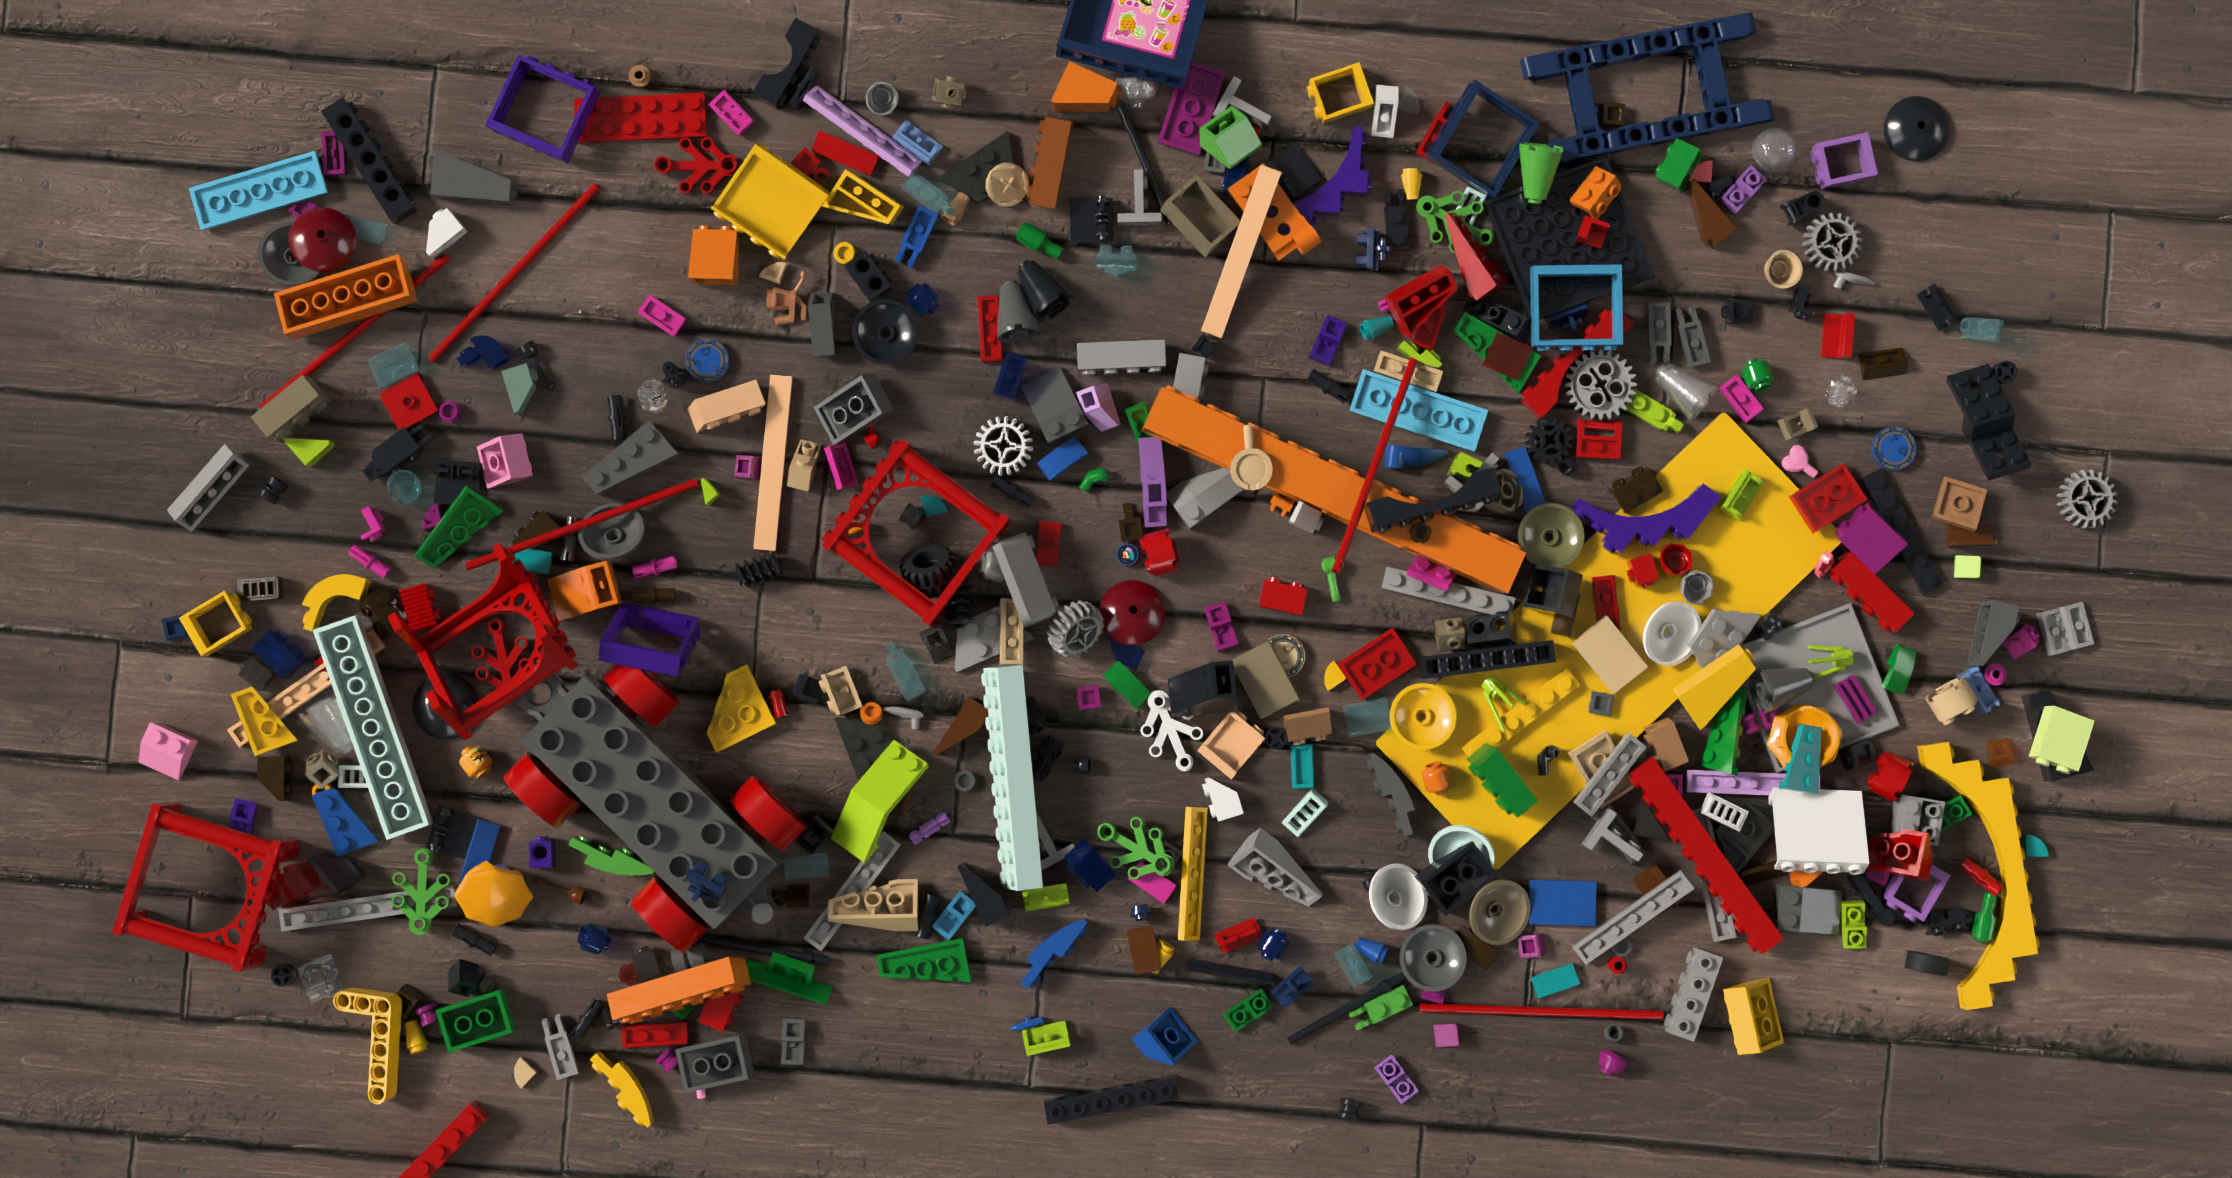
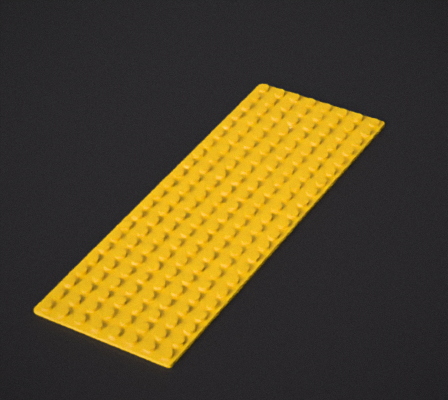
(1751, 569)

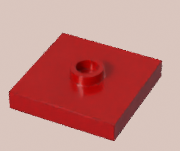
(409, 402)

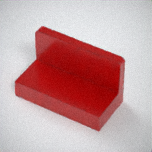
(1837, 335)

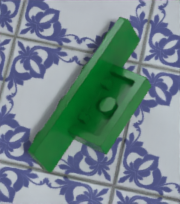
(789, 976)

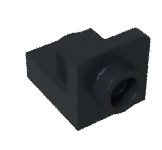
(1800, 299)
(1737, 312)
(1035, 717)
(1857, 754)

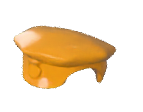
(1786, 726)
(493, 894)

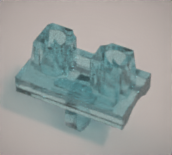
(1115, 263)
(1981, 329)
(1353, 965)

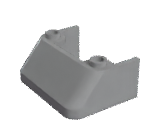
(1025, 579)

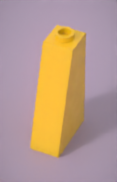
(1714, 684)

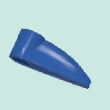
(1411, 457)

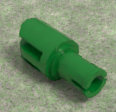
(1037, 240)
(1985, 921)

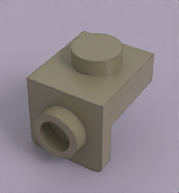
(1797, 423)

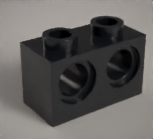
(864, 279)
(1491, 636)

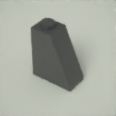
(822, 324)

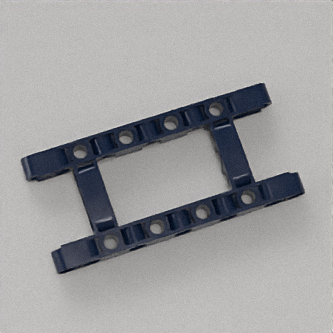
(1641, 47)

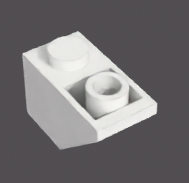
(1224, 800)

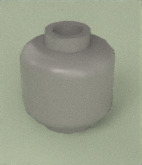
(990, 568)

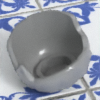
(882, 98)
(1696, 587)

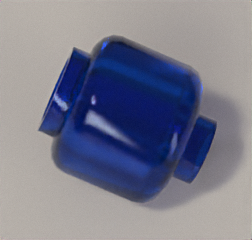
(923, 299)
(593, 939)
(1273, 944)

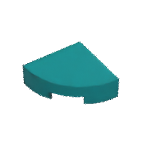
(932, 506)
(2034, 847)

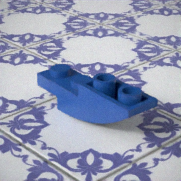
(1058, 943)

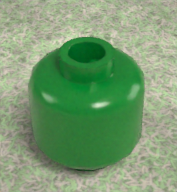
(1757, 375)

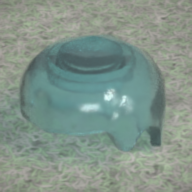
(404, 487)

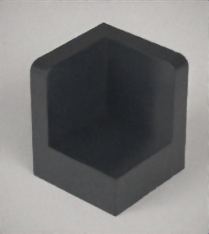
(808, 689)
(463, 978)

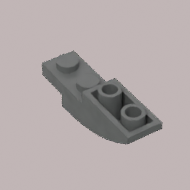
(1390, 784)

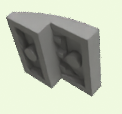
(2065, 628)

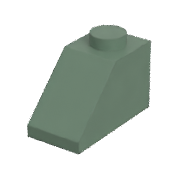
(520, 385)

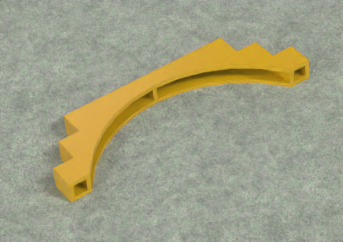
(2015, 922)

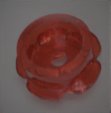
(623, 976)

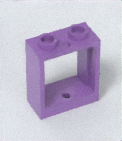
(1865, 155)
(1910, 913)

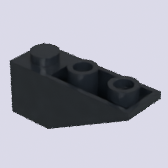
(1500, 318)

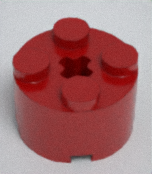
(1161, 553)
(1890, 775)

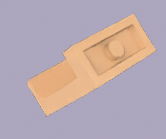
(1231, 743)

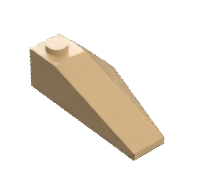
(885, 907)

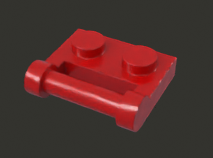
(1598, 446)

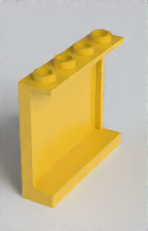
(770, 201)

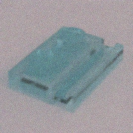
(393, 365)
(1367, 717)

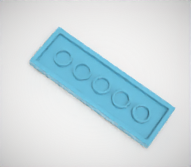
(258, 190)
(1420, 412)

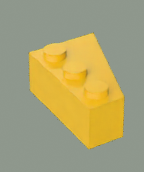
(862, 199)

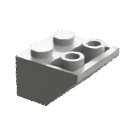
(1917, 815)

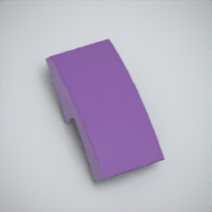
(1742, 189)
(1396, 1079)

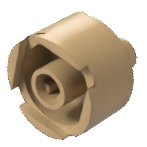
(1952, 699)

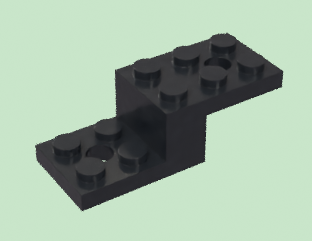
(1988, 422)

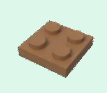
(1959, 504)

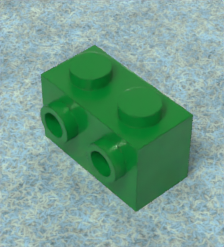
(1678, 165)

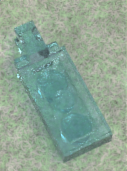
(927, 194)
(904, 672)

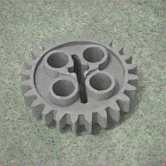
(1618, 375)

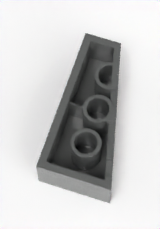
(631, 459)

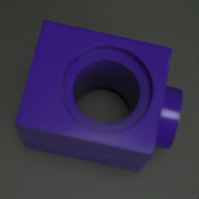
(535, 860)

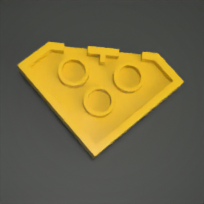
(739, 711)

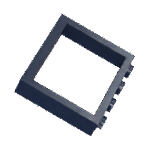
(1507, 168)

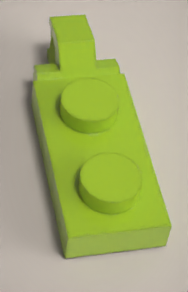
(1653, 412)

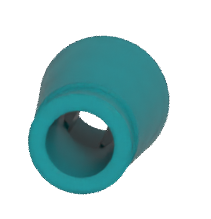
(1375, 327)

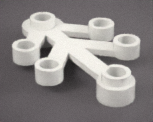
(1168, 726)

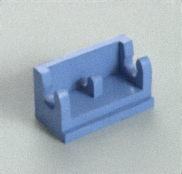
(917, 142)
(1981, 688)

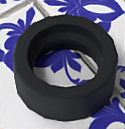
(1927, 963)

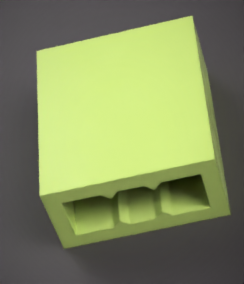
(2061, 739)

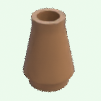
(959, 205)

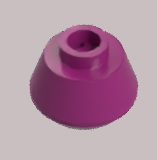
(1611, 1062)

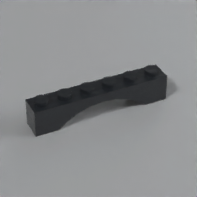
(1389, 512)

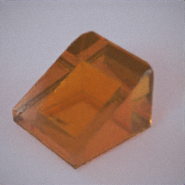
(1999, 752)

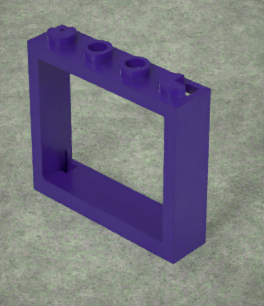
(508, 95)
(652, 620)

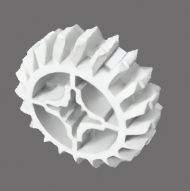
(1013, 446)

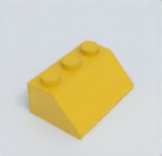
(1753, 1016)

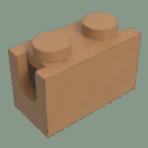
(1665, 744)

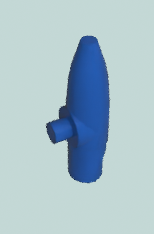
(1027, 1024)

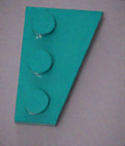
(1805, 761)

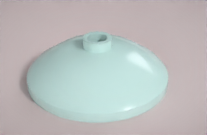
(1455, 837)

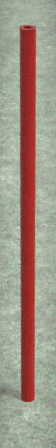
(513, 273)
(357, 330)
(1374, 466)
(586, 522)
(1541, 1011)

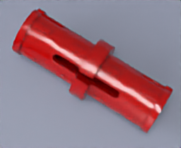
(1981, 876)

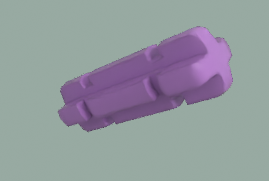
(929, 828)

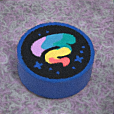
(1127, 554)

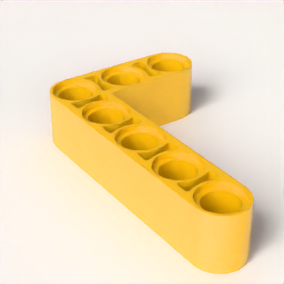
(379, 1036)

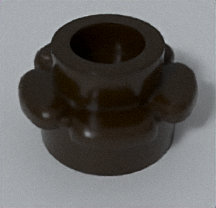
(1426, 532)

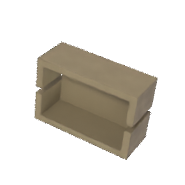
(1200, 215)
(291, 408)

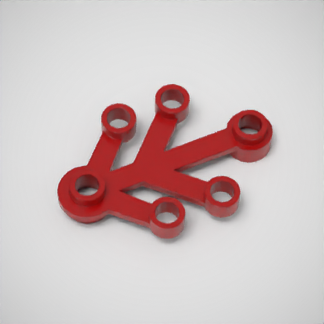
(701, 165)
(503, 662)

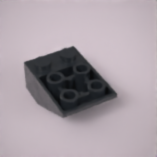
(1204, 690)

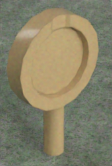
(1250, 467)

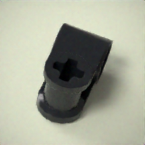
(1799, 209)

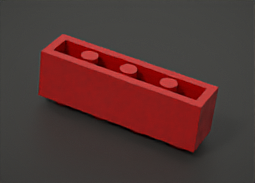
(1870, 592)

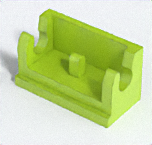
(1463, 465)
(1741, 494)
(1046, 897)
(1046, 1038)

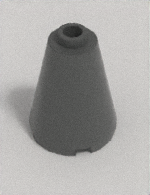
(1015, 315)
(1779, 686)

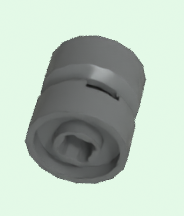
(692, 958)

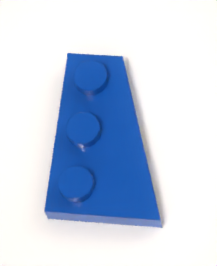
(341, 823)

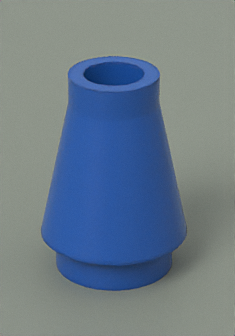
(1371, 949)

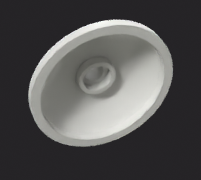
(1670, 645)
(1407, 897)

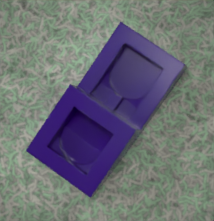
(1327, 340)
(243, 815)

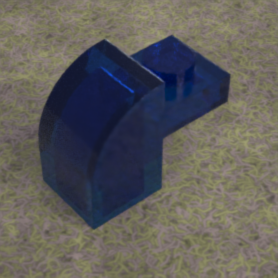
(486, 348)

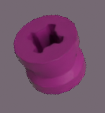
(1749, 724)
(427, 1014)
(668, 1059)

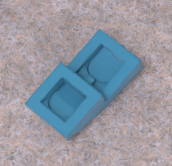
(953, 915)

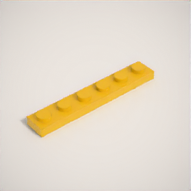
(1522, 715)
(1192, 874)

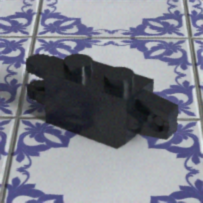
(396, 452)

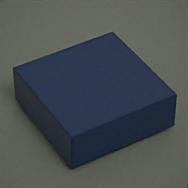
(174, 628)

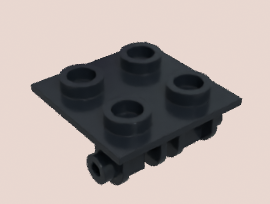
(1296, 172)
(1091, 220)
(453, 477)
(451, 832)

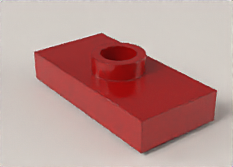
(1048, 543)

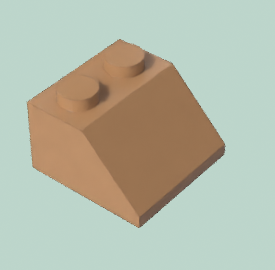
(1308, 725)

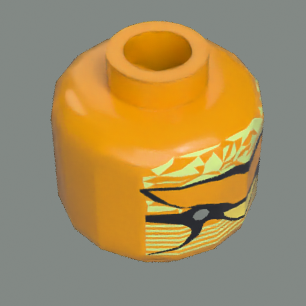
(475, 761)

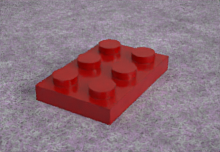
(1828, 498)
(1376, 664)

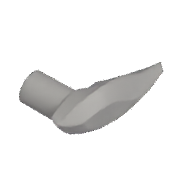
(1853, 278)
(906, 713)

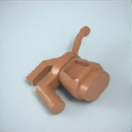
(782, 299)

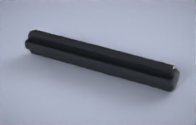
(1229, 971)

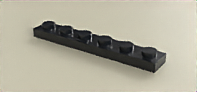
(1895, 515)

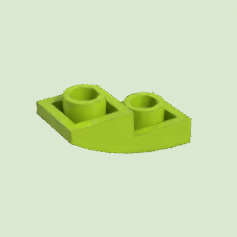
(1426, 358)
(1853, 924)

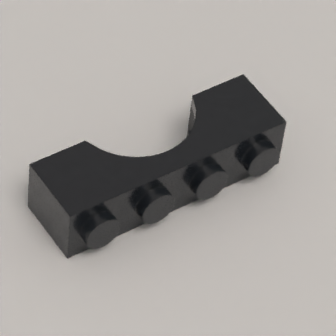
(774, 88)

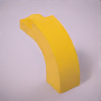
(328, 590)

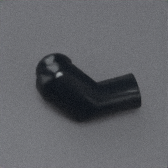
(1715, 187)

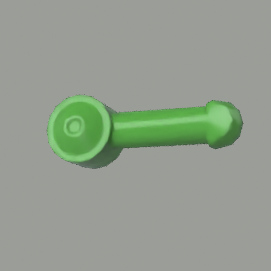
(1327, 566)

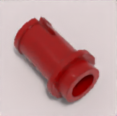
(778, 703)
(1622, 965)

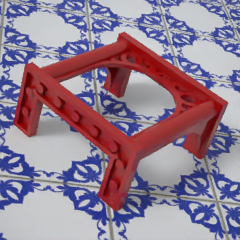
(840, 543)
(507, 588)
(248, 952)

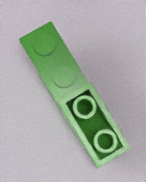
(621, 862)

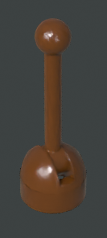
(576, 894)

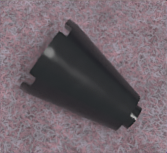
(1043, 291)

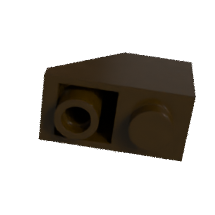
(539, 524)
(275, 776)

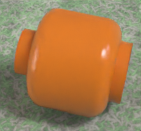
(1437, 778)

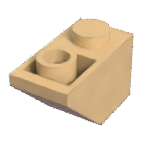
(804, 465)

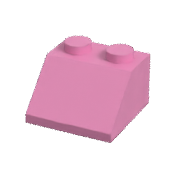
(504, 460)
(166, 749)

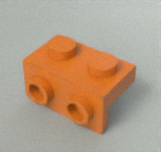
(1596, 192)

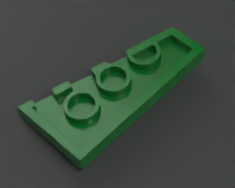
(1480, 337)
(459, 523)
(1724, 736)
(929, 962)

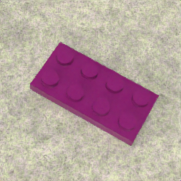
(1191, 109)

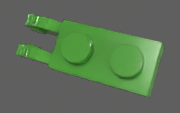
(1383, 1006)

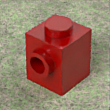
(1642, 571)

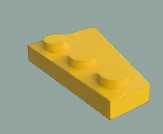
(260, 723)

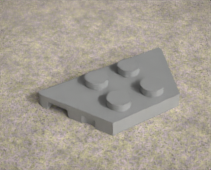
(1720, 633)
(980, 639)

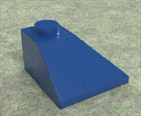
(1165, 1038)

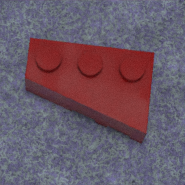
(1420, 298)

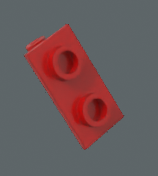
(1238, 935)

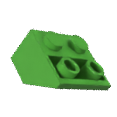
(1229, 137)

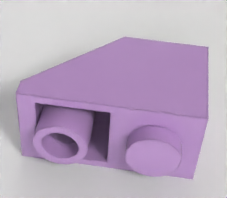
(1099, 406)

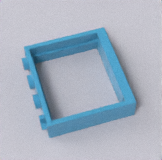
(1614, 271)

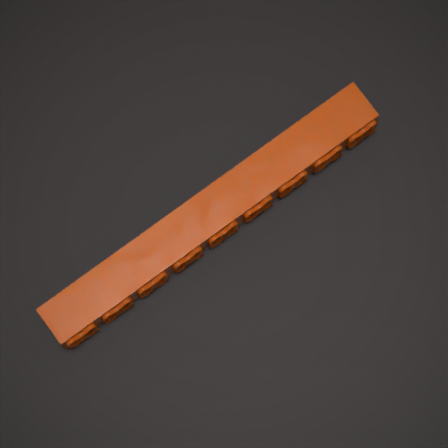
(1331, 488)

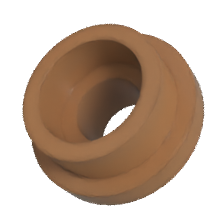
(639, 82)

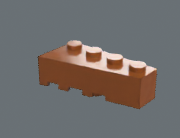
(1050, 161)

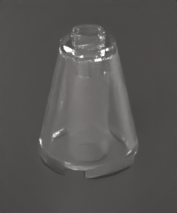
(1685, 389)
(328, 723)

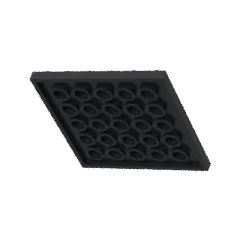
(1547, 236)

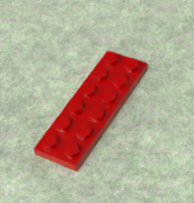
(645, 118)

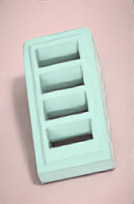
(1310, 817)

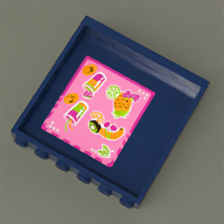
(1134, 37)

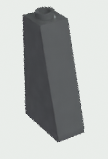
(466, 182)

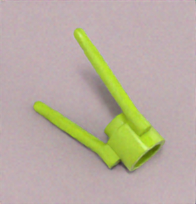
(1839, 657)
(1495, 688)

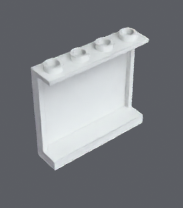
(1820, 831)

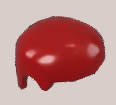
(1676, 560)

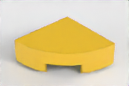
(1333, 676)

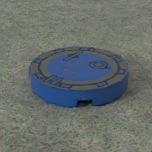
(707, 360)
(1893, 448)

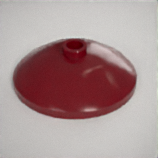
(322, 253)
(1128, 627)

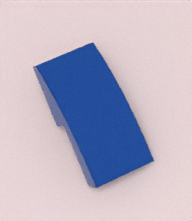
(1062, 458)

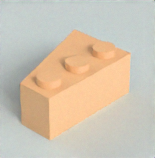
(726, 406)

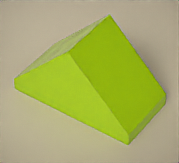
(309, 450)

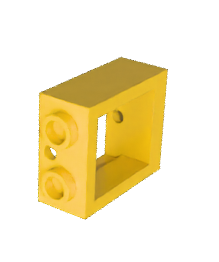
(1360, 84)
(196, 632)

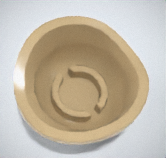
(1783, 269)

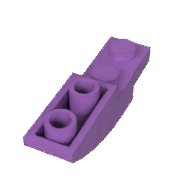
(1153, 481)

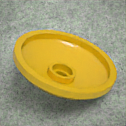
(1438, 711)

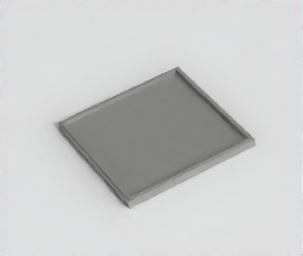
(1791, 650)

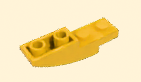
(632, 1094)

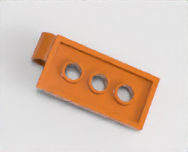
(1301, 233)

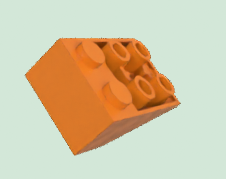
(584, 590)

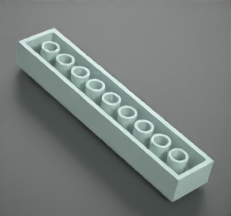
(373, 726)
(1012, 777)

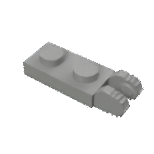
(560, 1049)

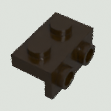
(1635, 489)
(378, 607)

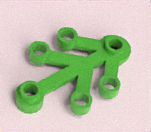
(1436, 211)
(1139, 849)
(421, 894)

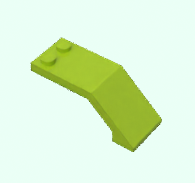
(875, 798)

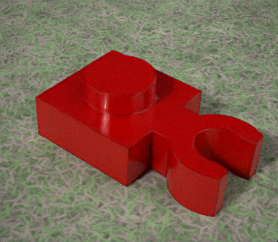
(808, 163)

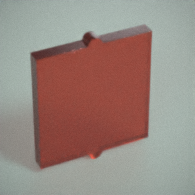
(1507, 356)

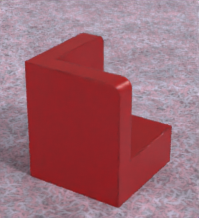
(1592, 232)

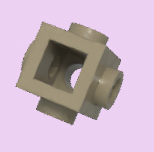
(942, 89)
(1450, 634)
(322, 768)

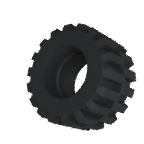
(929, 569)

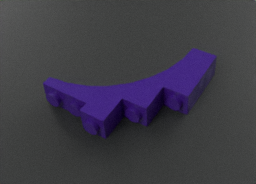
(1346, 181)
(1619, 529)

